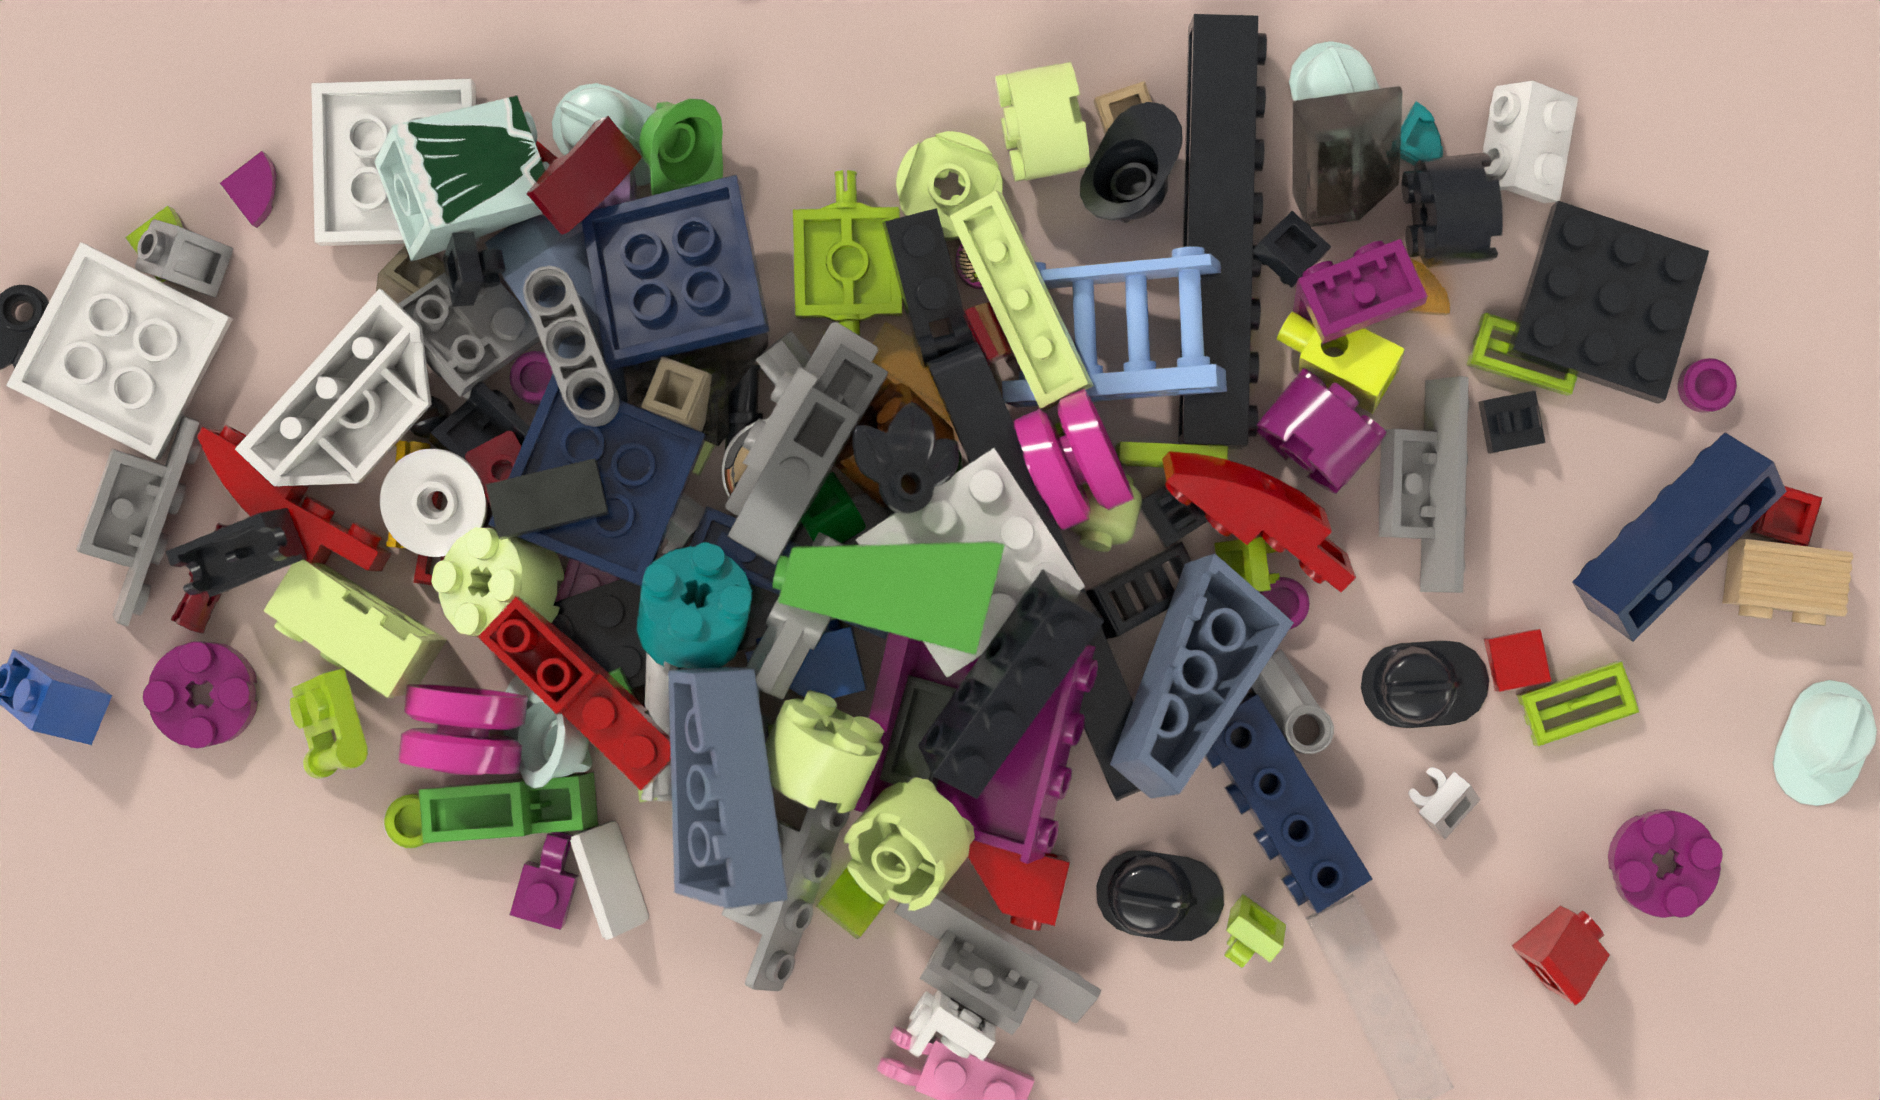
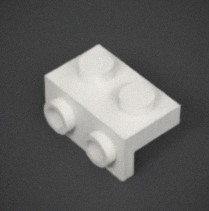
(1529, 139)

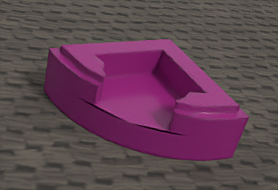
(253, 188)

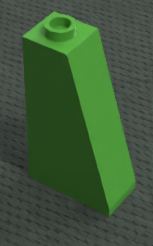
(904, 588)

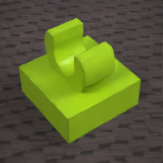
(1249, 561)
(1253, 931)

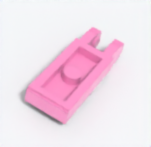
(954, 1077)

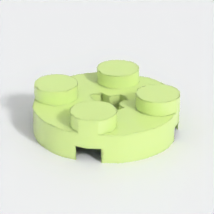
(937, 158)

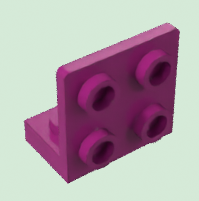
(1359, 290)

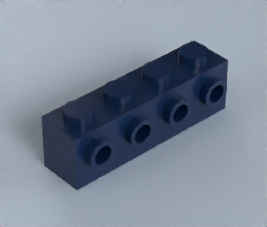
(1679, 535)
(1286, 807)

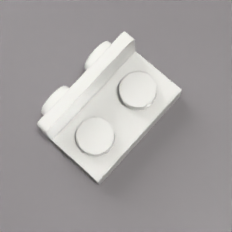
(961, 1028)

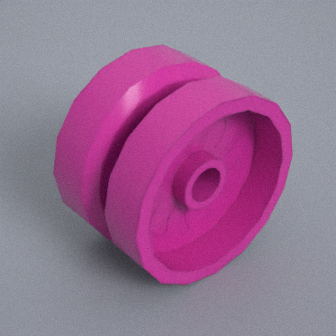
(1067, 462)
(463, 726)

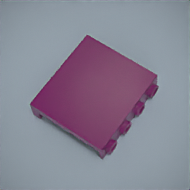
(1023, 794)

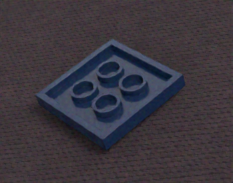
(674, 272)
(642, 473)

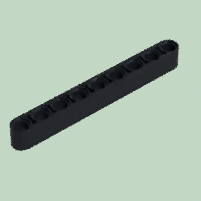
(985, 424)

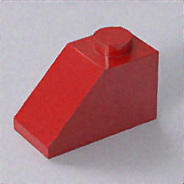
(1022, 889)
(1564, 953)

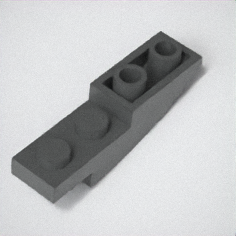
(807, 454)

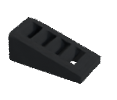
(1100, 598)

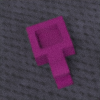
(545, 888)

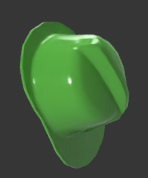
(682, 145)

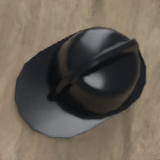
(1132, 164)
(1425, 684)
(1159, 895)

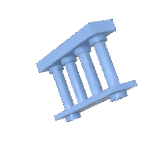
(1140, 376)

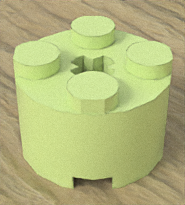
(1043, 121)
(488, 573)
(822, 752)
(908, 844)

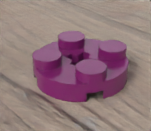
(170, 694)
(1695, 857)

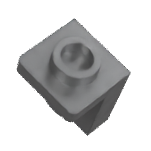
(183, 257)

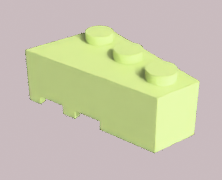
(353, 628)

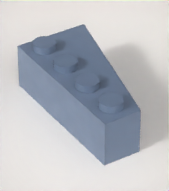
(1197, 675)
(722, 790)

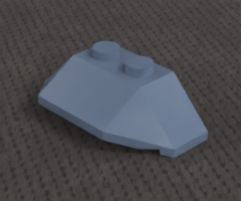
(539, 244)

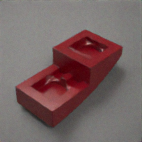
(584, 176)
(988, 333)

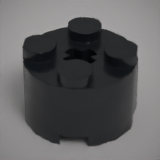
(1452, 210)

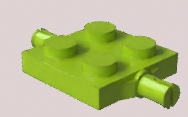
(844, 260)

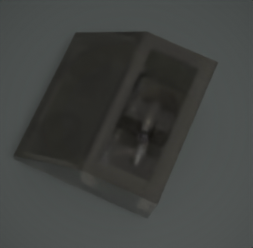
(1345, 153)

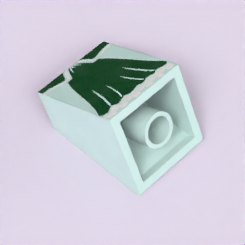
(460, 173)

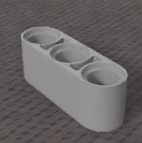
(553, 327)

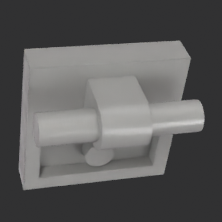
(470, 341)

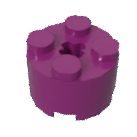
(1320, 430)

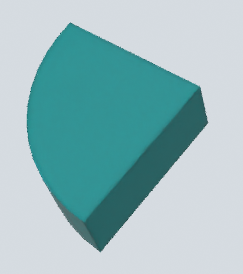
(1419, 136)

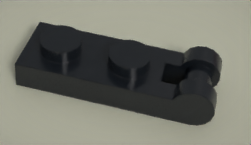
(927, 283)

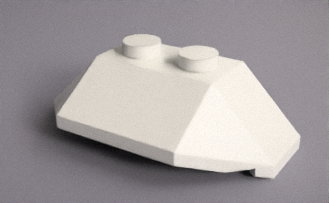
(346, 403)

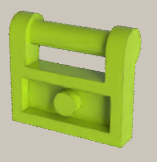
(323, 707)

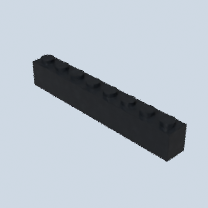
(1221, 216)

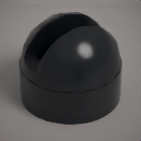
(426, 426)

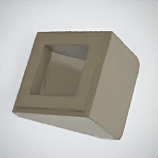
(404, 277)
(679, 394)

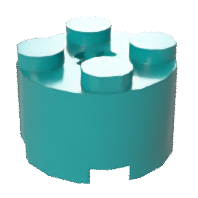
(693, 608)

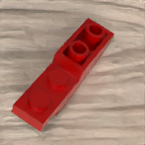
(1252, 502)
(311, 518)
(580, 691)

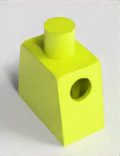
(1362, 370)

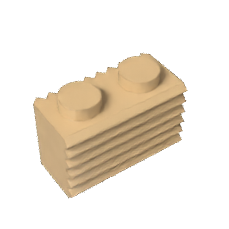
(1789, 579)

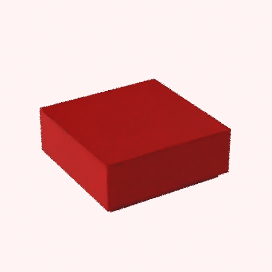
(1790, 518)
(1517, 660)

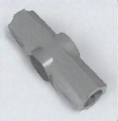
(787, 641)

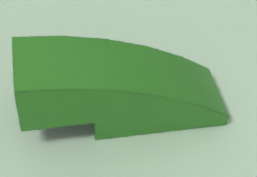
(507, 808)

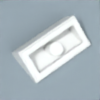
(609, 879)

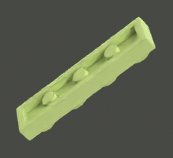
(1020, 300)

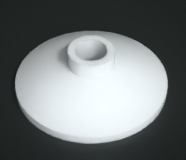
(409, 507)

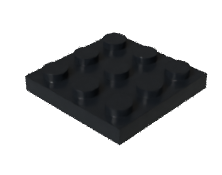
(1608, 302)

